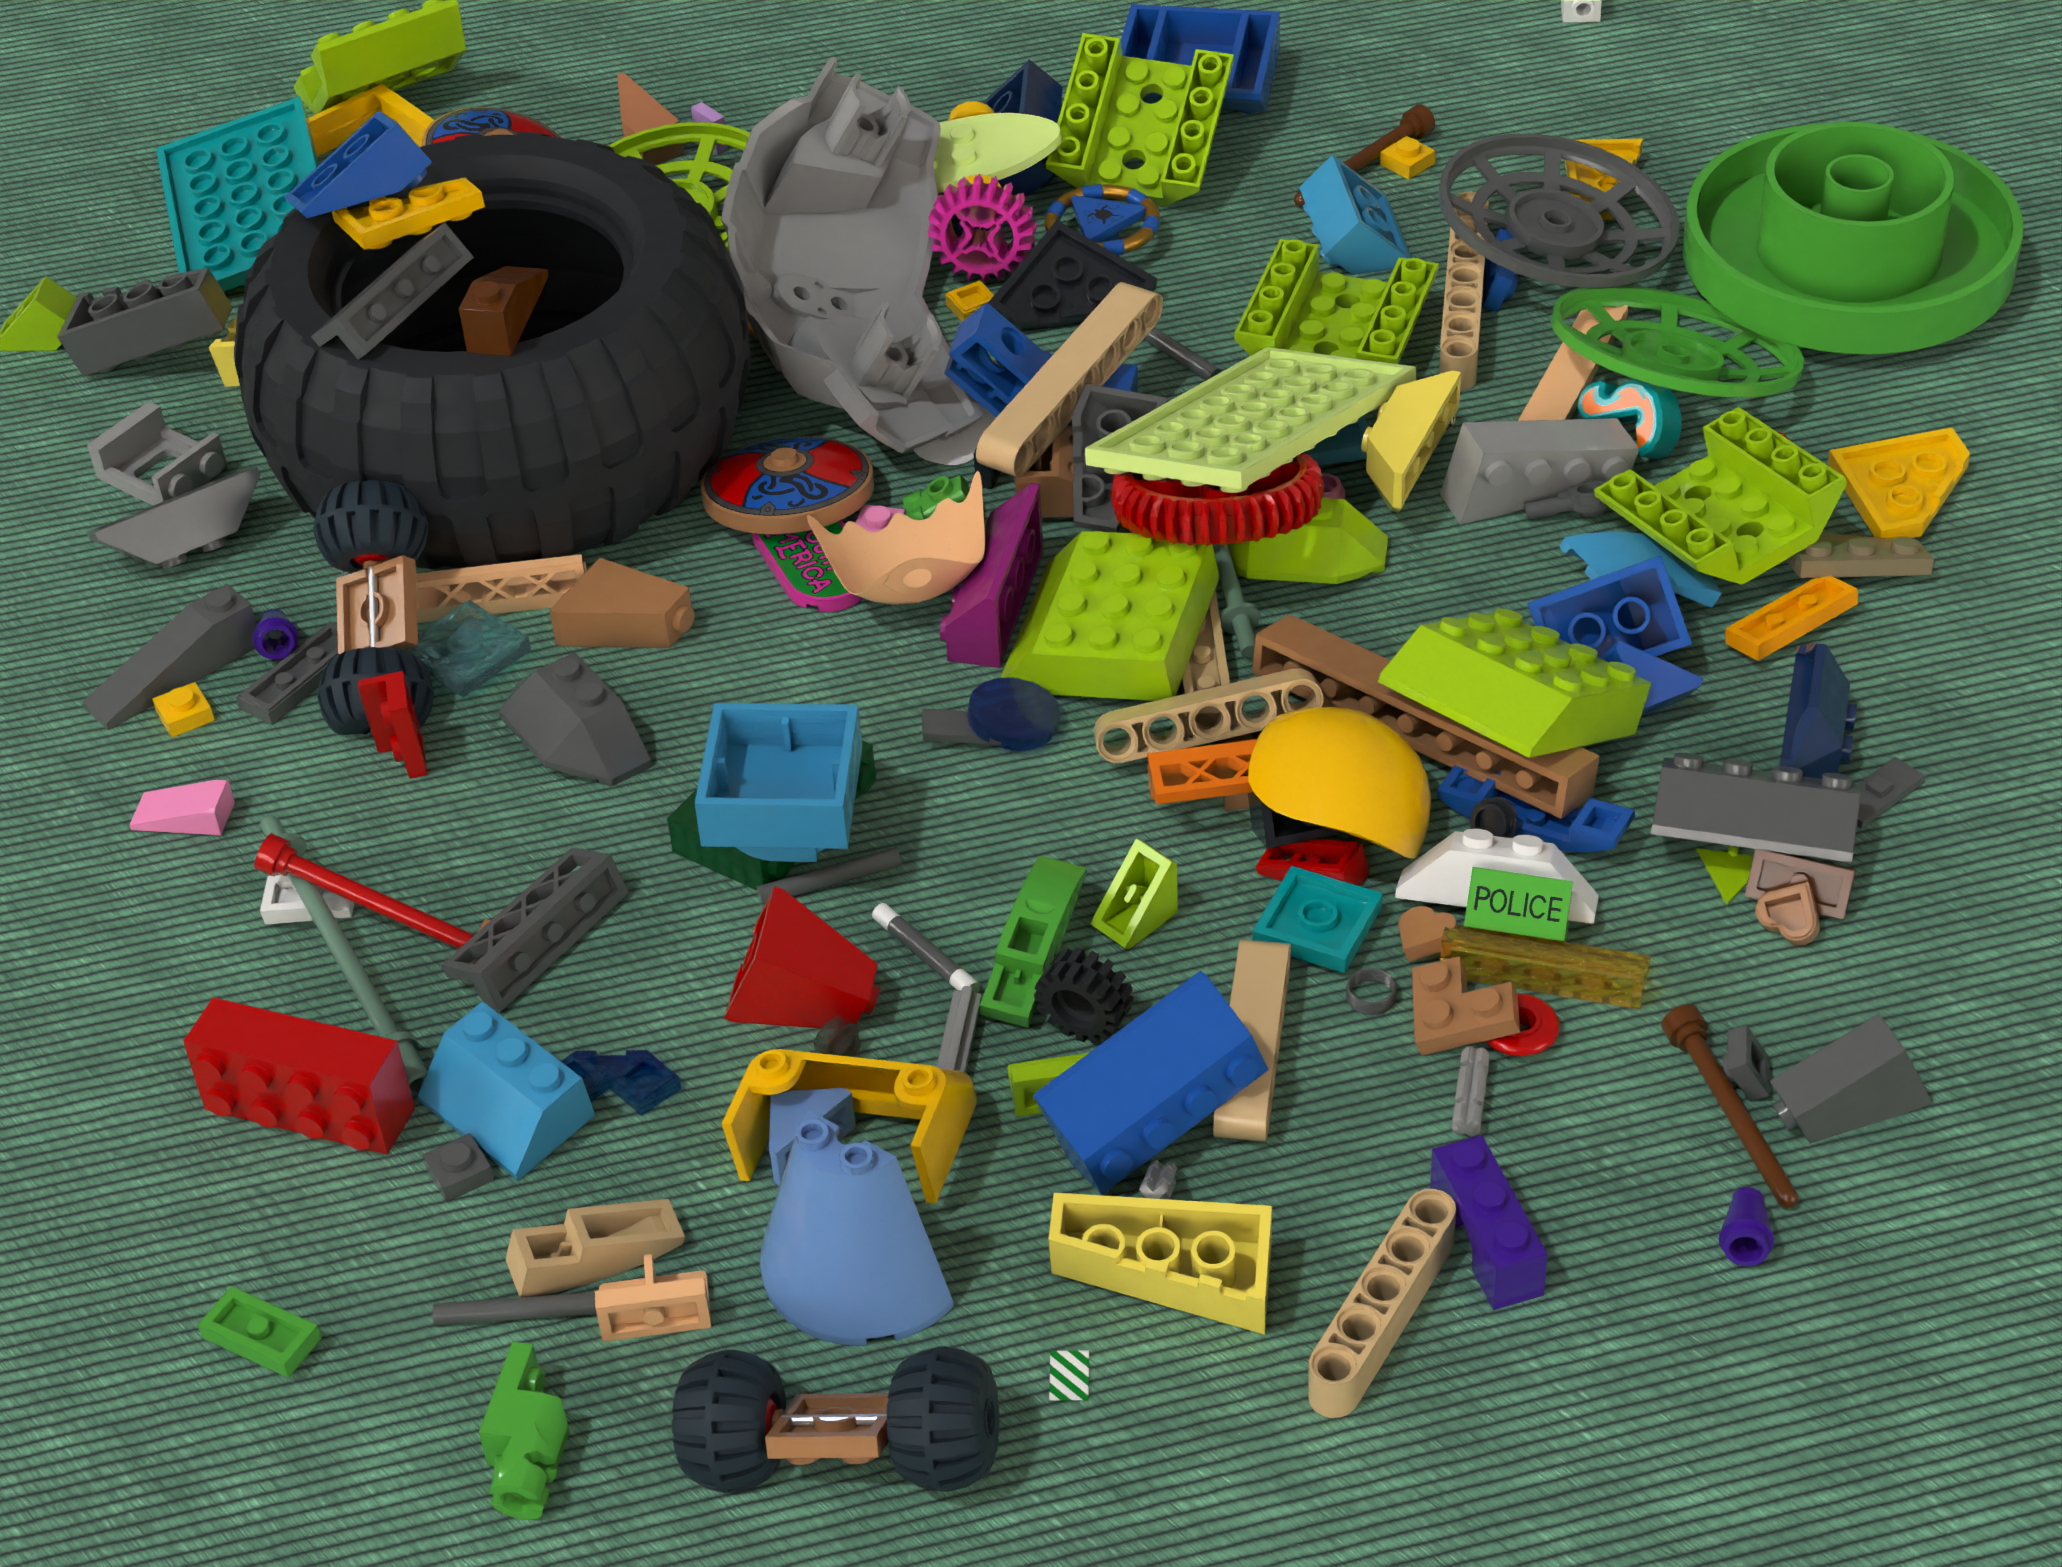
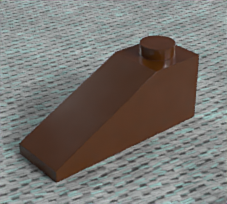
(499, 308)

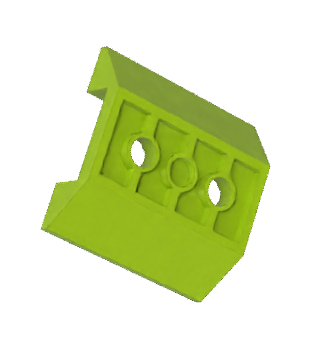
(387, 53)
(1109, 122)
(1306, 312)
(1750, 487)

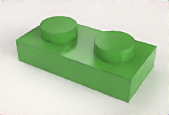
(259, 1331)

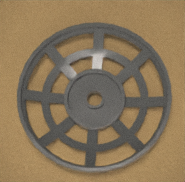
(1554, 221)

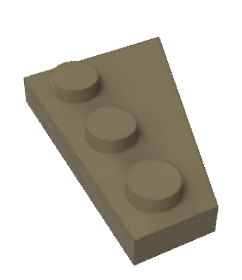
(1861, 557)

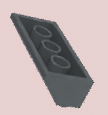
(1757, 807)

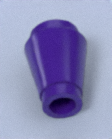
(275, 635)
(1747, 1229)

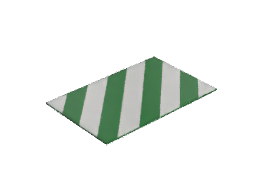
(1069, 1375)

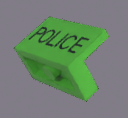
(1519, 904)

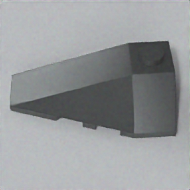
(1095, 416)

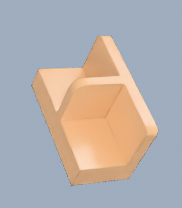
(653, 1304)

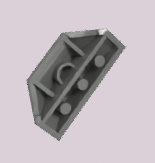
(182, 522)
(575, 723)

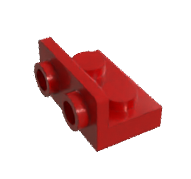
(394, 720)

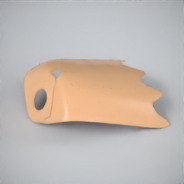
(909, 556)

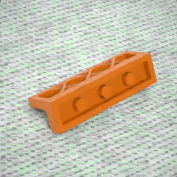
(1200, 772)

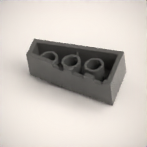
(143, 320)

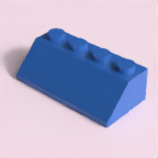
(1150, 1083)

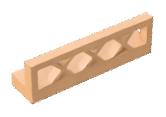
(497, 586)

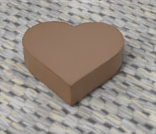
(1790, 912)
(1423, 931)

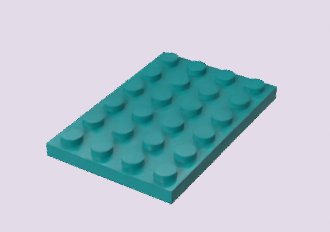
(231, 187)

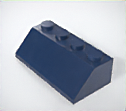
(1035, 94)

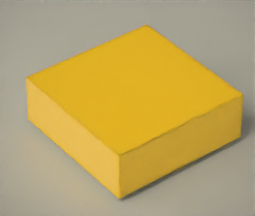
(967, 299)

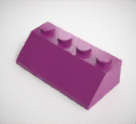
(996, 590)

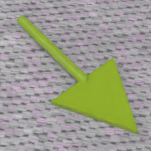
(1728, 870)

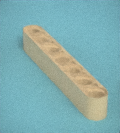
(1462, 304)
(1049, 398)

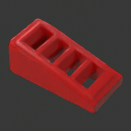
(1329, 858)

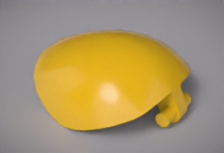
(1343, 775)

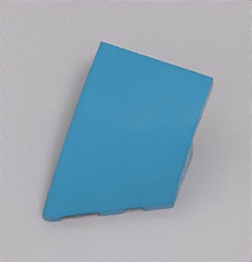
(1617, 550)

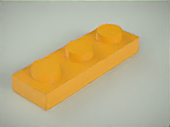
(1791, 616)

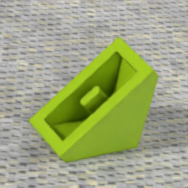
(1139, 896)

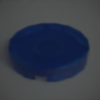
(1013, 713)

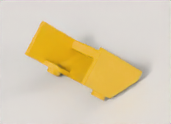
(932, 1094)

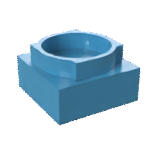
(779, 779)

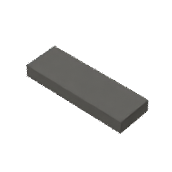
(291, 678)

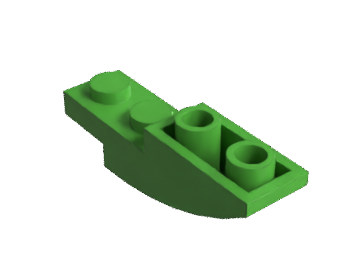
(1031, 939)

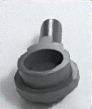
(1577, 498)

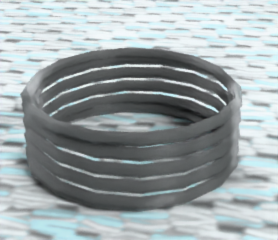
(1384, 978)

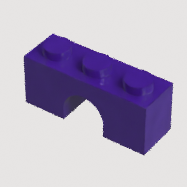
(1503, 1243)

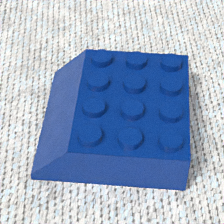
(1176, 32)

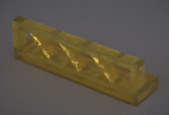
(1549, 966)

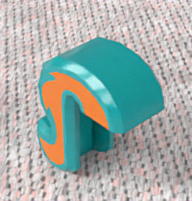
(1651, 406)

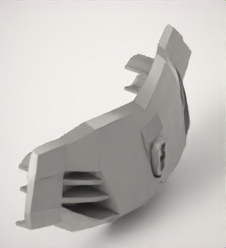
(837, 257)

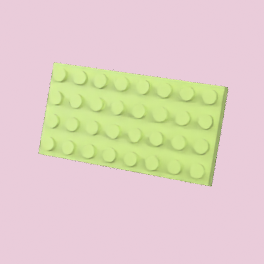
(1249, 418)

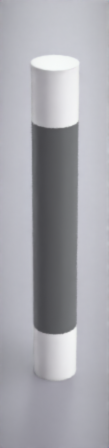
(924, 948)

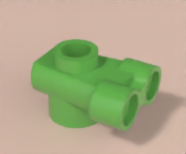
(922, 503)

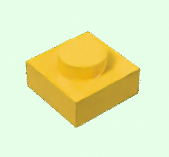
(1407, 157)
(183, 709)

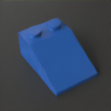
(365, 167)
(1622, 606)

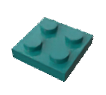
(1319, 918)

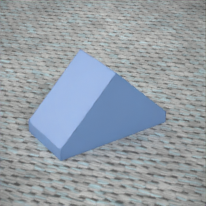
(789, 1108)

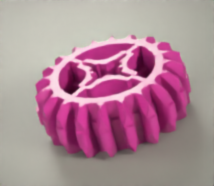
(977, 249)

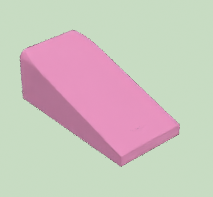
(186, 809)

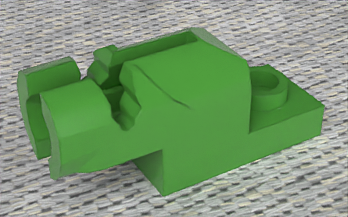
(523, 1436)

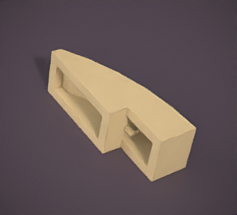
(591, 1245)

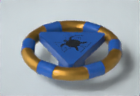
(1103, 219)

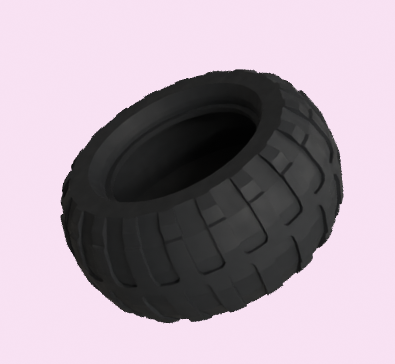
(529, 455)

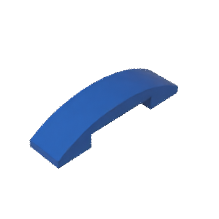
(1587, 829)

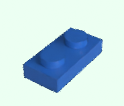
(1498, 280)

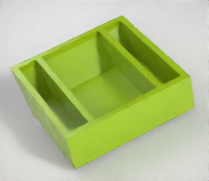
(1115, 617)
(1517, 683)

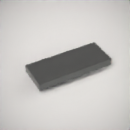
(949, 727)
(1885, 789)

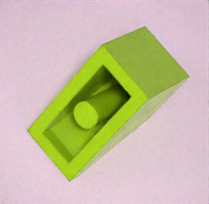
(37, 319)

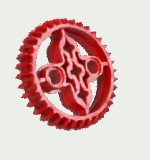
(1211, 516)

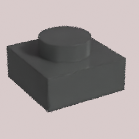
(1747, 1063)
(458, 1167)

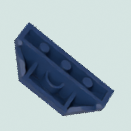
(1818, 714)

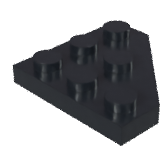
(1063, 281)

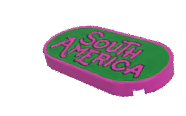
(804, 569)

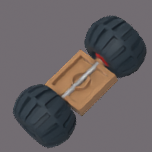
(376, 537)
(737, 1428)

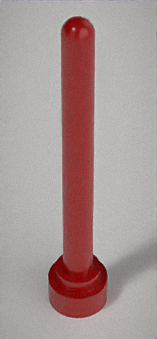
(278, 857)

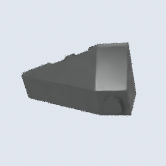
(185, 650)

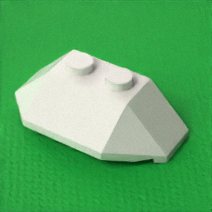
(1446, 869)

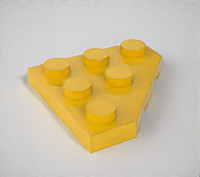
(1901, 479)

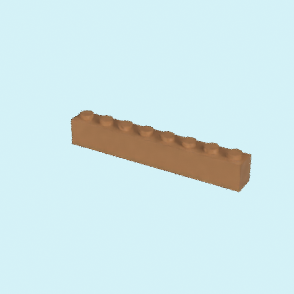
(1350, 680)

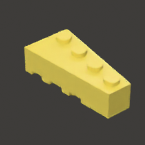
(1168, 1252)

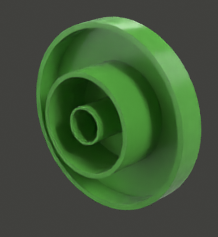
(1852, 238)

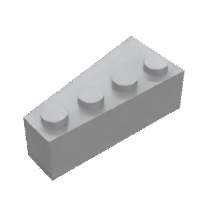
(1522, 462)

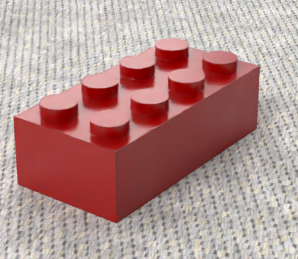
(300, 1075)

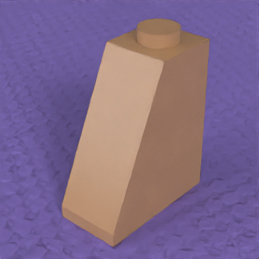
(621, 609)

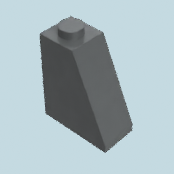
(1850, 1084)

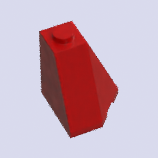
(800, 971)

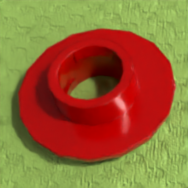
(1542, 1033)

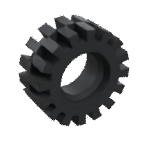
(1083, 995)

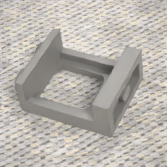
(143, 441)

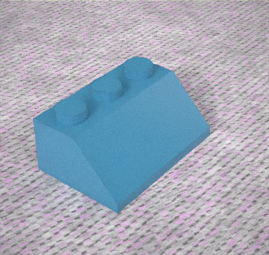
(1352, 220)
(504, 1091)

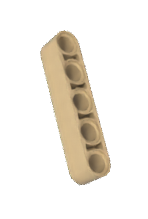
(1184, 708)
(1260, 1003)
(1381, 1303)

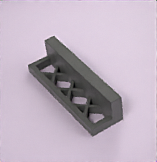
(396, 292)
(540, 928)

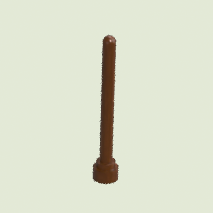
(1414, 123)
(1688, 1031)

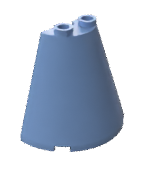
(848, 1243)

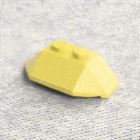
(1408, 433)

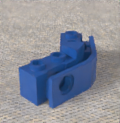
(1016, 357)

